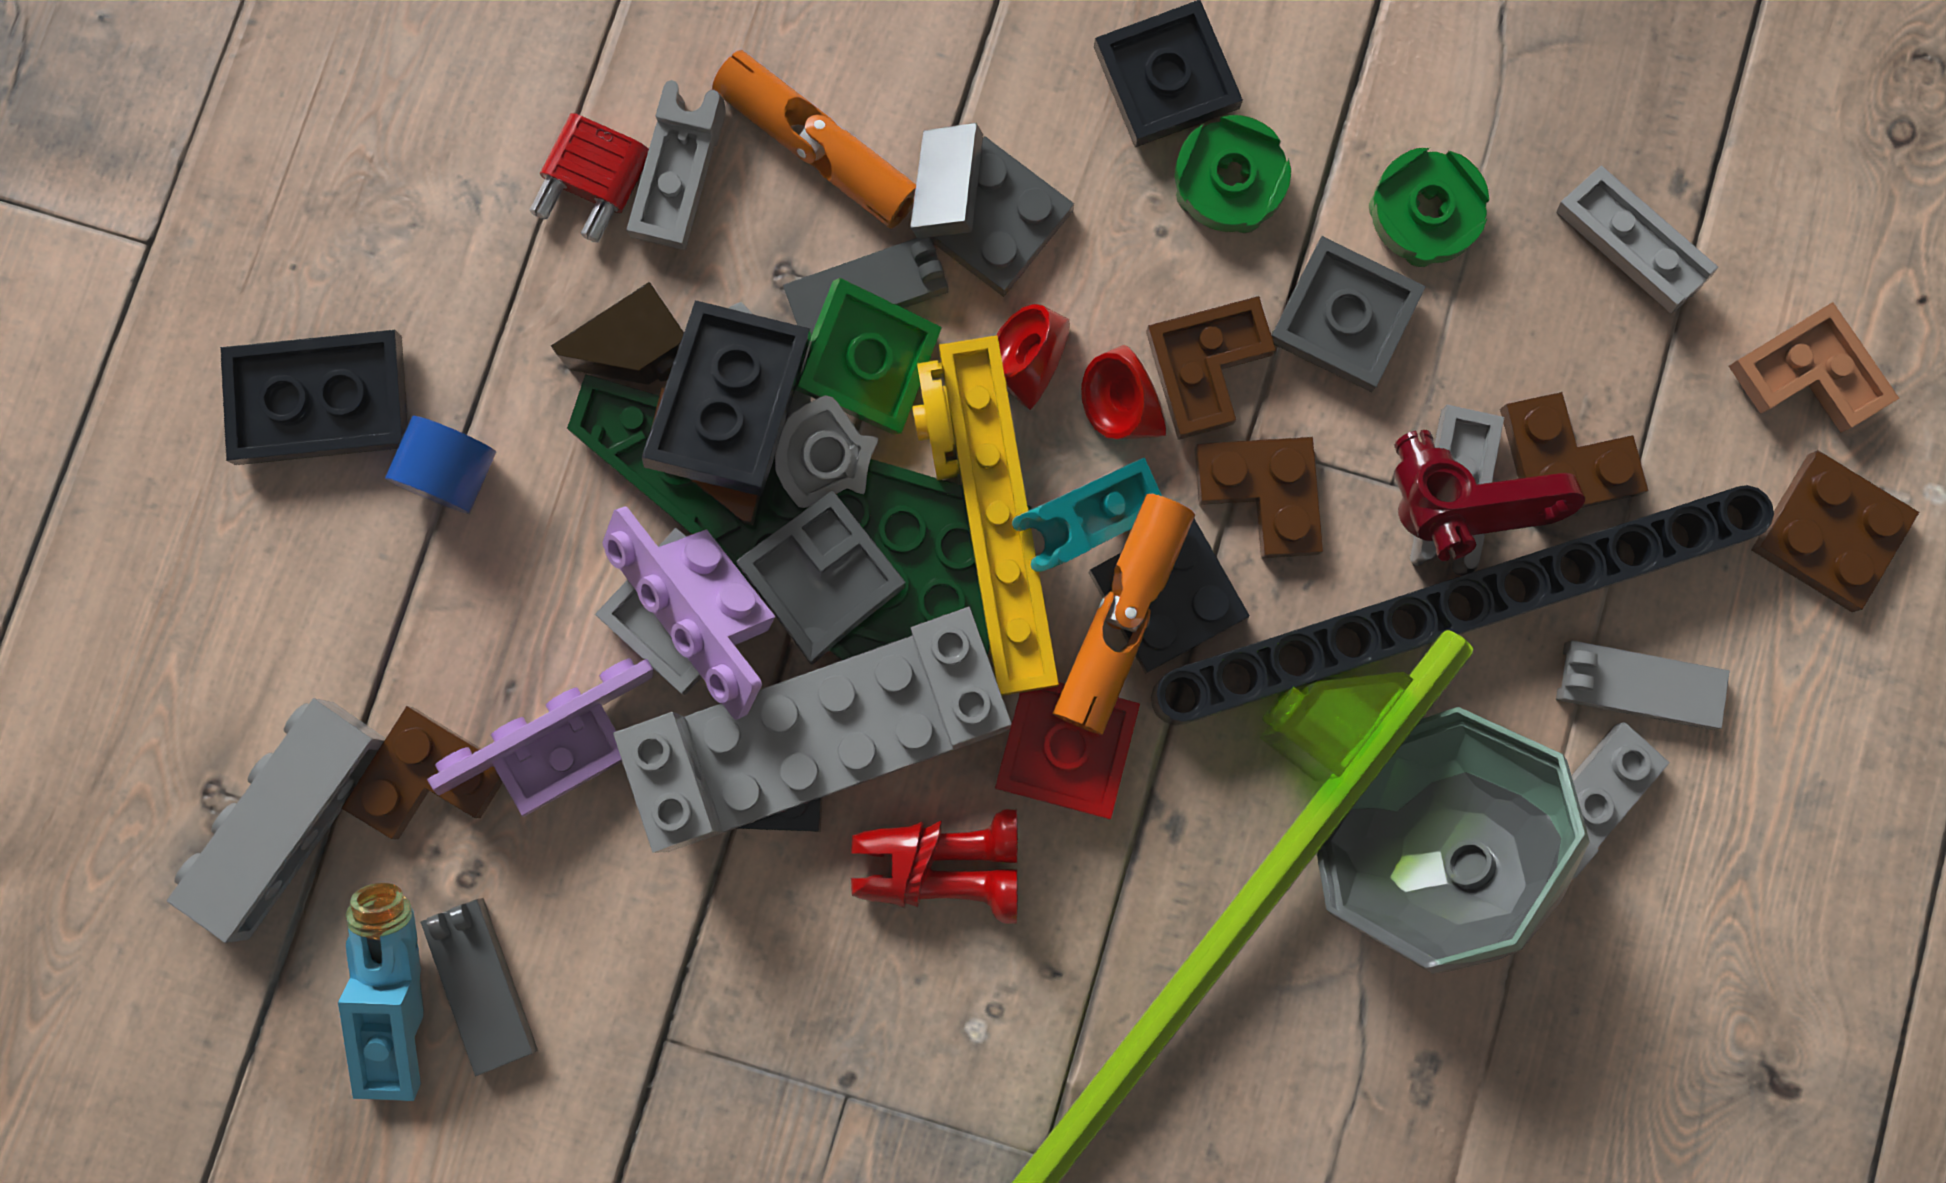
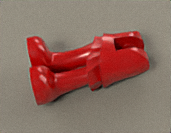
(918, 847)

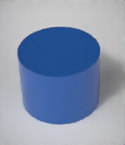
(440, 464)

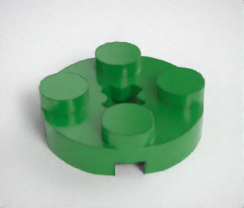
(1217, 145)
(1432, 174)

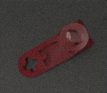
(1449, 507)

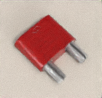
(593, 166)

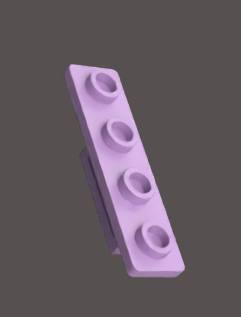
(698, 602)
(553, 751)

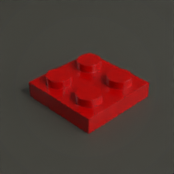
(1063, 762)

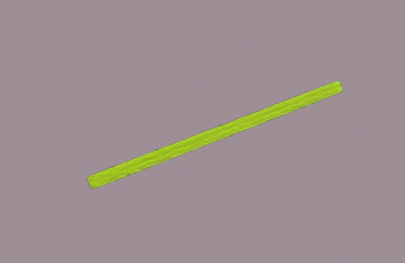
(1243, 917)

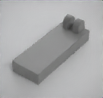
(1636, 239)
(1643, 685)

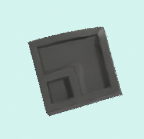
(821, 576)

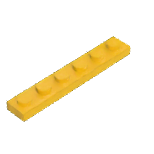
(993, 498)

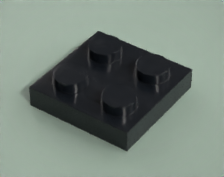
(1167, 73)
(1189, 609)

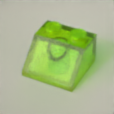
(1330, 721)

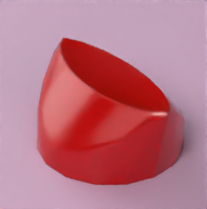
(1031, 350)
(1121, 397)

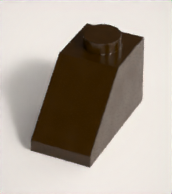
(627, 341)

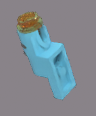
(383, 996)

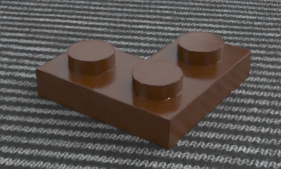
(1191, 360)
(1546, 445)
(1276, 477)
(399, 774)

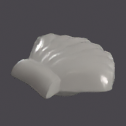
(822, 453)

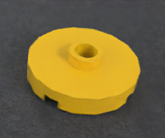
(934, 419)

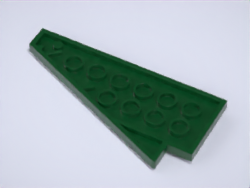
(907, 515)

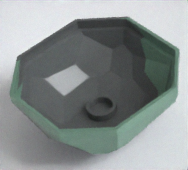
(1457, 844)

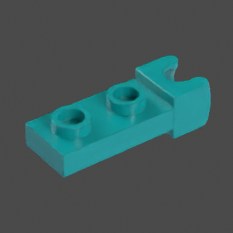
(1088, 514)

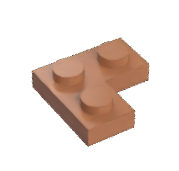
(1826, 358)

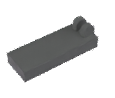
(897, 274)
(479, 986)

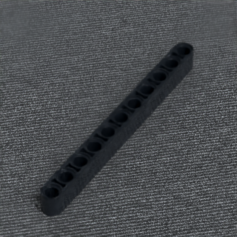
(1540, 573)

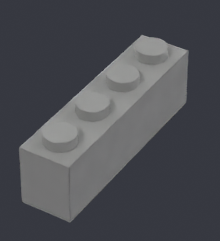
(276, 821)

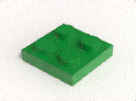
(867, 356)

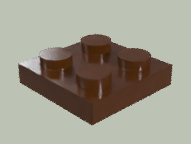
(1835, 531)

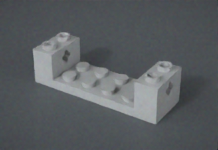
(813, 734)

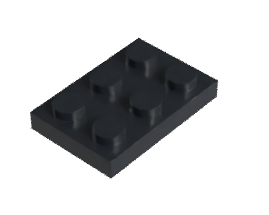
(313, 397)
(727, 398)

